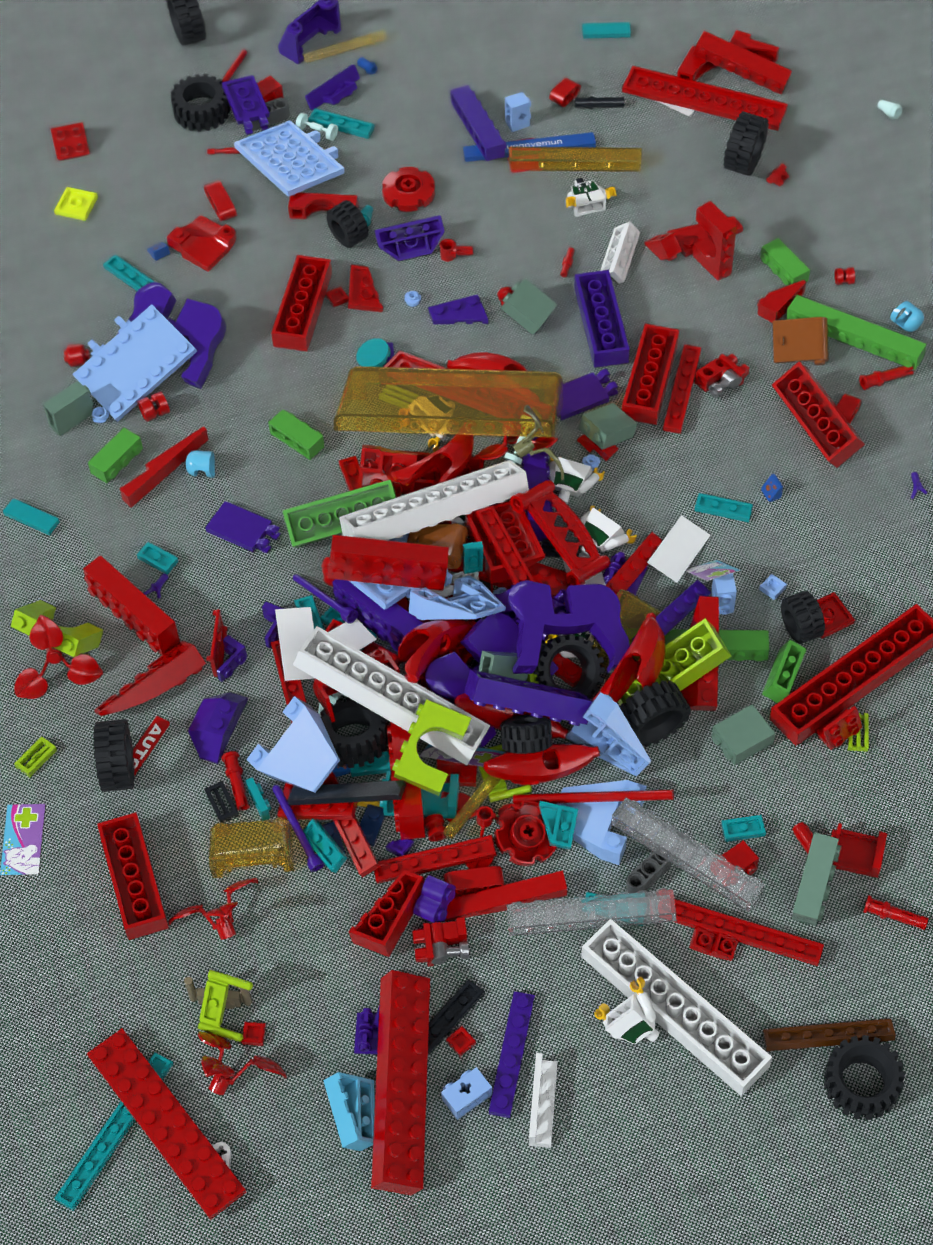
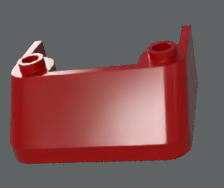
(323, 691)

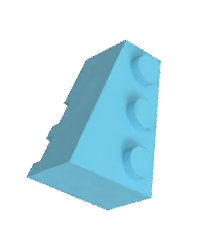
(353, 1109)

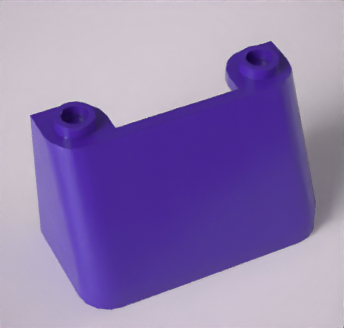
(320, 17)

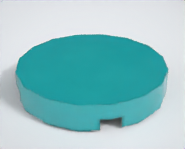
(373, 353)

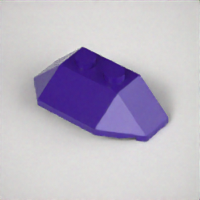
(411, 238)
(215, 724)

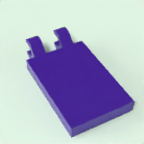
(246, 102)
(586, 393)
(242, 528)

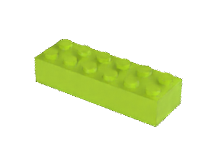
(689, 657)

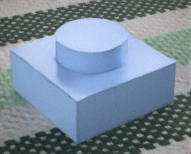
(772, 587)

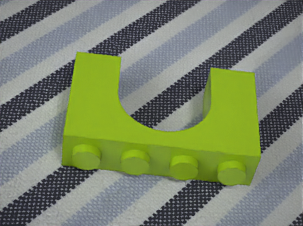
(75, 639)
(431, 718)

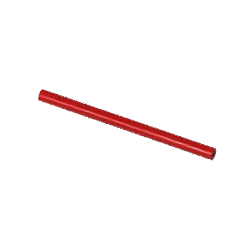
(583, 797)

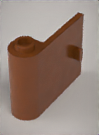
(803, 340)
(446, 536)

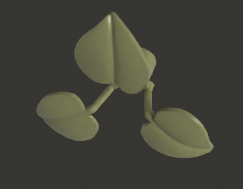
(525, 446)

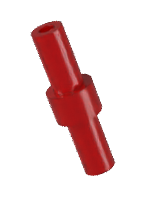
(567, 262)

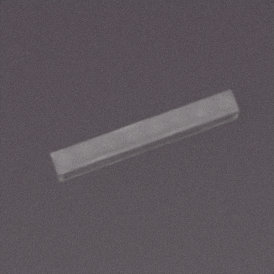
(688, 854)
(591, 912)

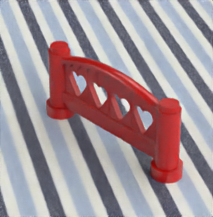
(581, 567)

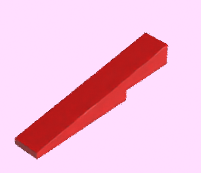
(161, 467)
(497, 898)

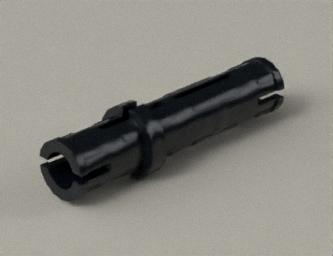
(594, 102)

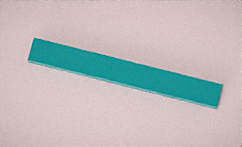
(103, 1146)

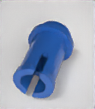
(370, 67)

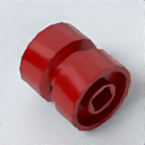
(147, 408)

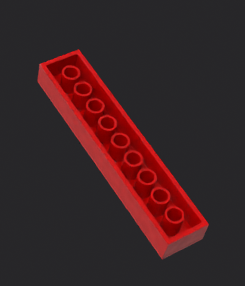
(854, 675)
(401, 1084)

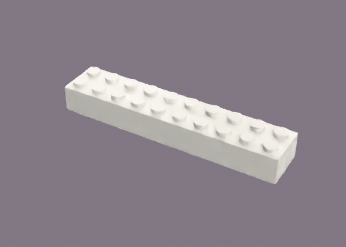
(436, 503)
(382, 690)
(678, 1007)

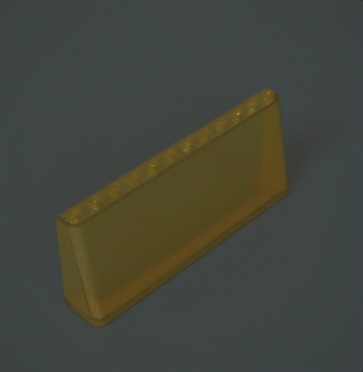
(449, 401)

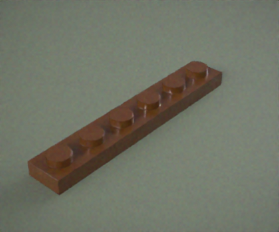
(826, 1034)

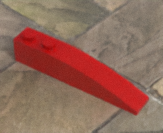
(163, 674)
(703, 693)

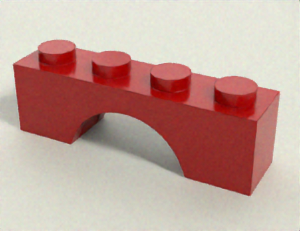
(304, 204)

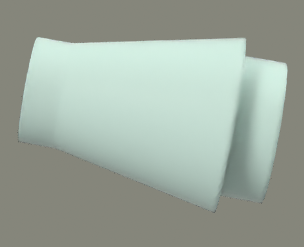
(891, 109)

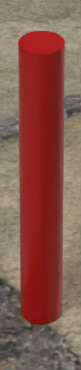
(234, 66)

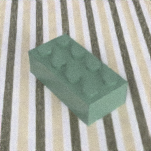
(816, 874)

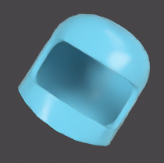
(910, 319)
(201, 460)

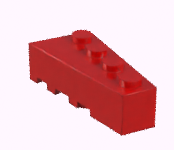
(387, 920)

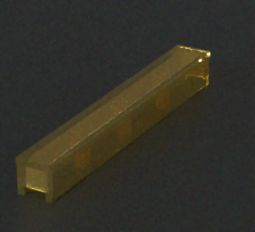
(575, 159)

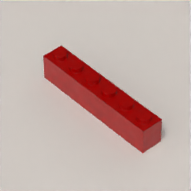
(742, 62)

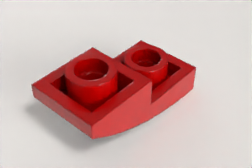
(589, 445)
(713, 945)

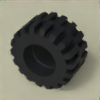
(347, 224)
(802, 617)
(526, 734)

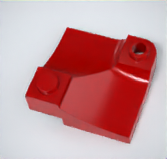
(202, 242)
(379, 463)

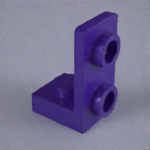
(270, 615)
(238, 657)

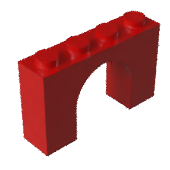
(716, 256)

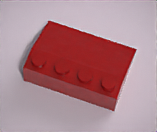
(519, 531)

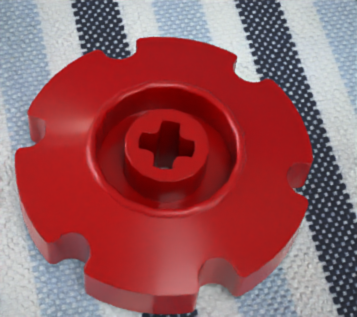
(408, 189)
(511, 836)

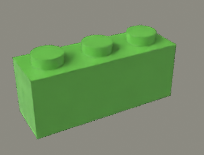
(784, 262)
(296, 434)
(115, 455)
(784, 671)

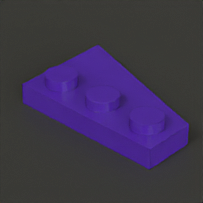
(461, 310)

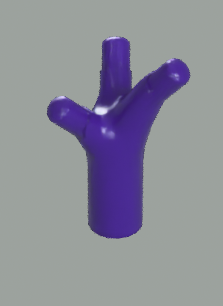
(916, 484)
(157, 586)

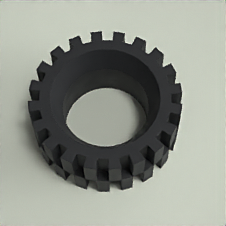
(186, 20)
(204, 115)
(746, 143)
(583, 651)
(656, 712)
(361, 747)
(113, 755)
(874, 1055)

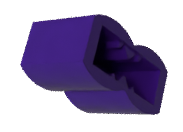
(434, 899)

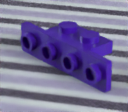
(335, 88)

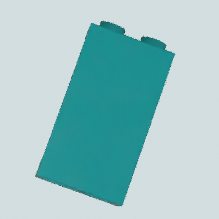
(432, 803)

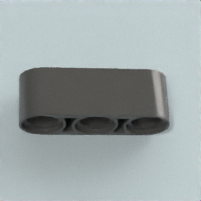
(278, 112)
(646, 879)

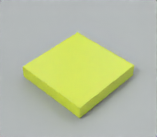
(76, 203)

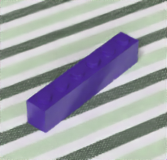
(478, 123)

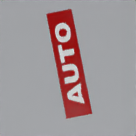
(149, 741)

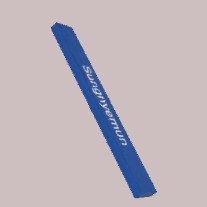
(472, 153)

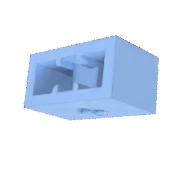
(517, 111)
(725, 589)
(461, 1102)

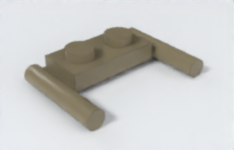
(233, 1000)

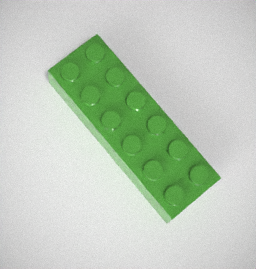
(321, 519)

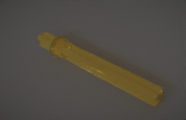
(344, 46)
(470, 807)

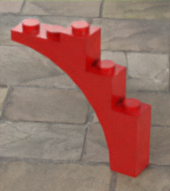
(694, 67)

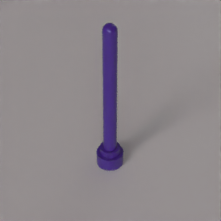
(347, 614)
(314, 861)

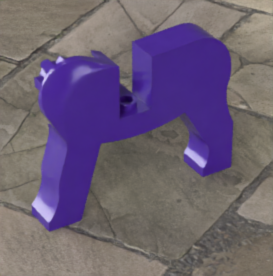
(197, 322)
(587, 609)
(449, 673)

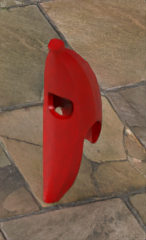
(485, 361)
(450, 465)
(429, 643)
(651, 648)
(495, 717)
(541, 766)

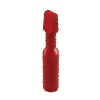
(229, 150)

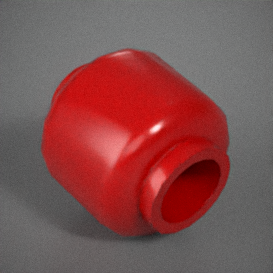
(76, 354)

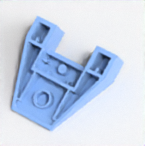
(469, 601)
(612, 734)
(302, 754)
(595, 820)

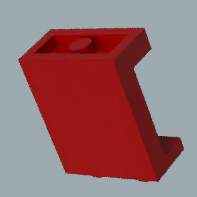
(859, 851)

